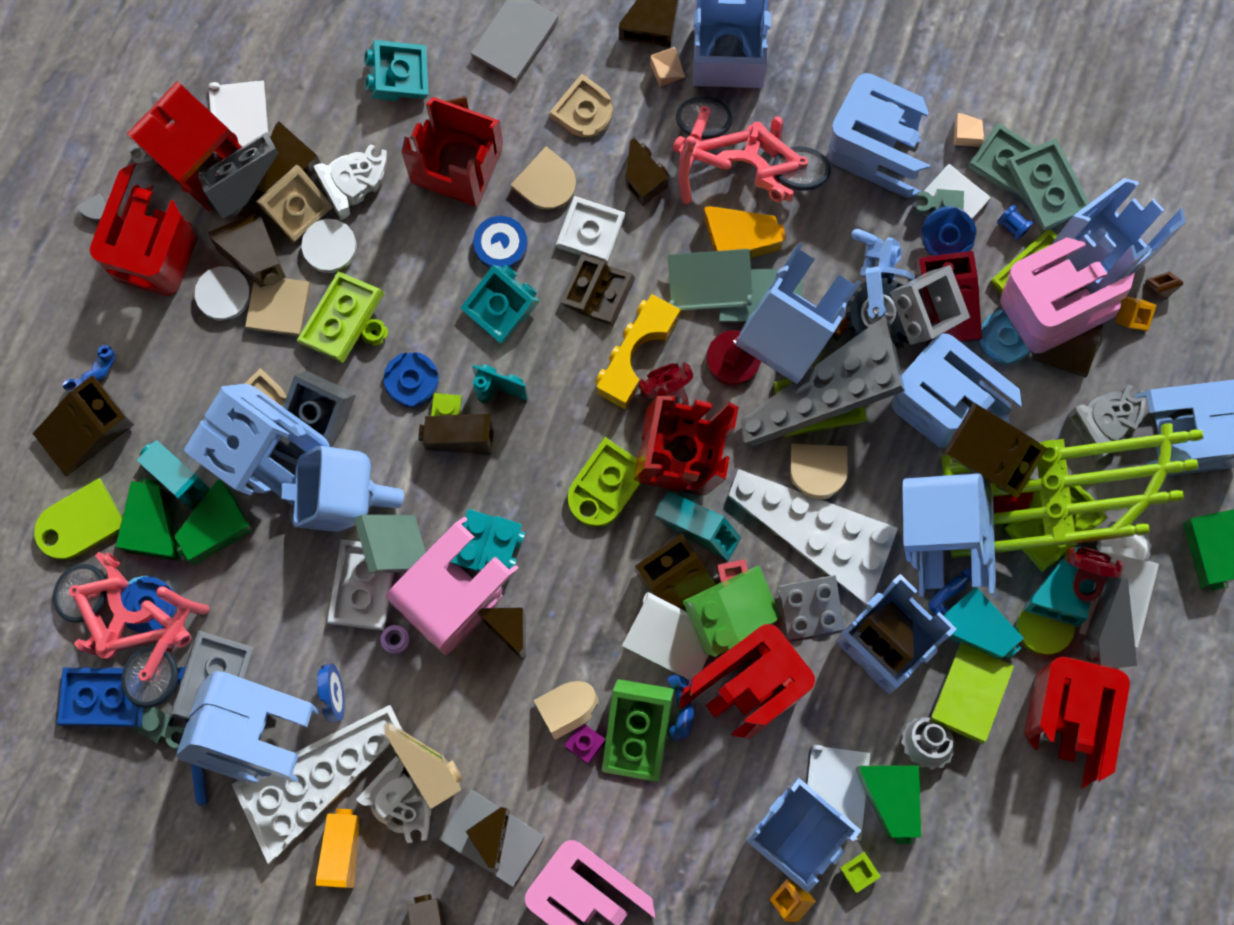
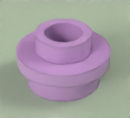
(388, 633)

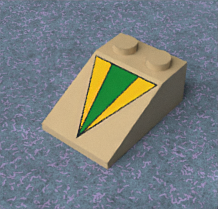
(428, 769)

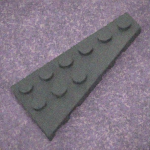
(844, 381)

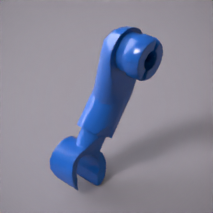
(99, 370)
(950, 589)
(685, 715)

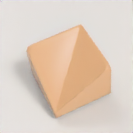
(666, 66)
(968, 131)

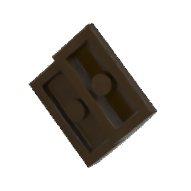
(597, 289)
(1075, 354)

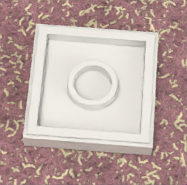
(952, 179)
(590, 229)

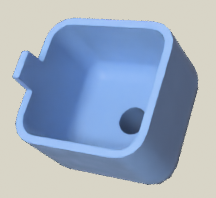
(334, 489)

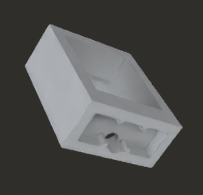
(946, 300)

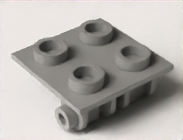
(811, 607)

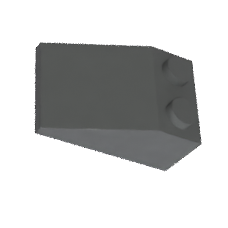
(236, 177)
(317, 404)
(1111, 627)

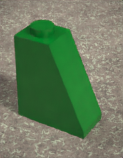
(147, 522)
(212, 525)
(1212, 548)
(895, 799)

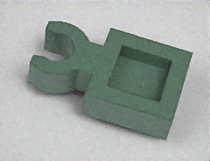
(942, 198)
(158, 725)

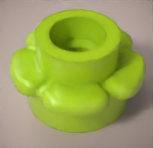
(377, 339)

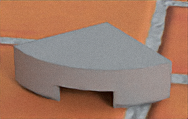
(93, 207)

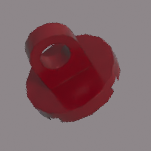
(729, 362)
(667, 381)
(1093, 566)

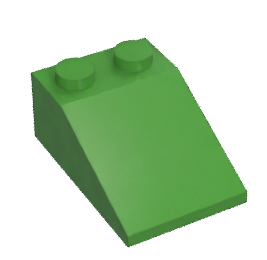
(731, 611)
(637, 730)

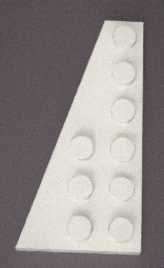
(821, 532)
(285, 808)

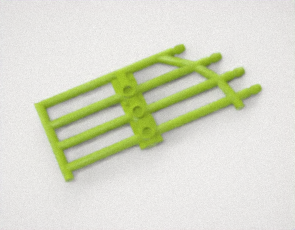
(1056, 498)

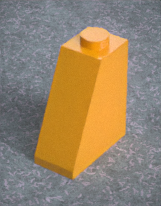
(743, 230)
(339, 850)

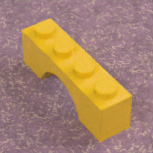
(654, 322)

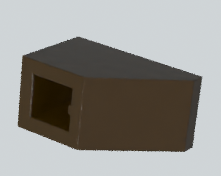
(643, 175)

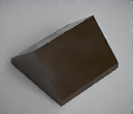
(508, 625)
(489, 836)

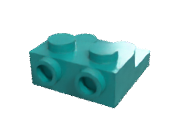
(396, 70)
(500, 302)
(491, 539)

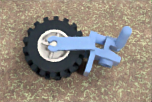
(875, 298)

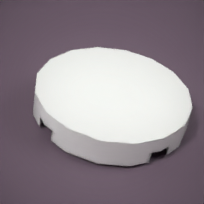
(329, 245)
(222, 293)

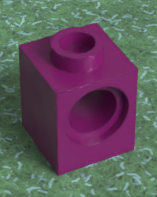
(584, 743)

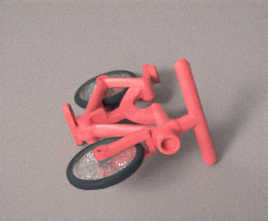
(709, 118)
(151, 671)

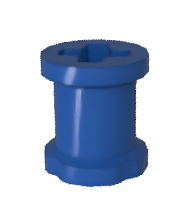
(1014, 223)

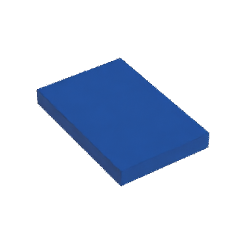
(95, 699)

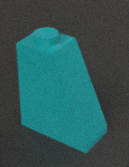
(173, 473)
(698, 525)
(1056, 596)
(983, 626)

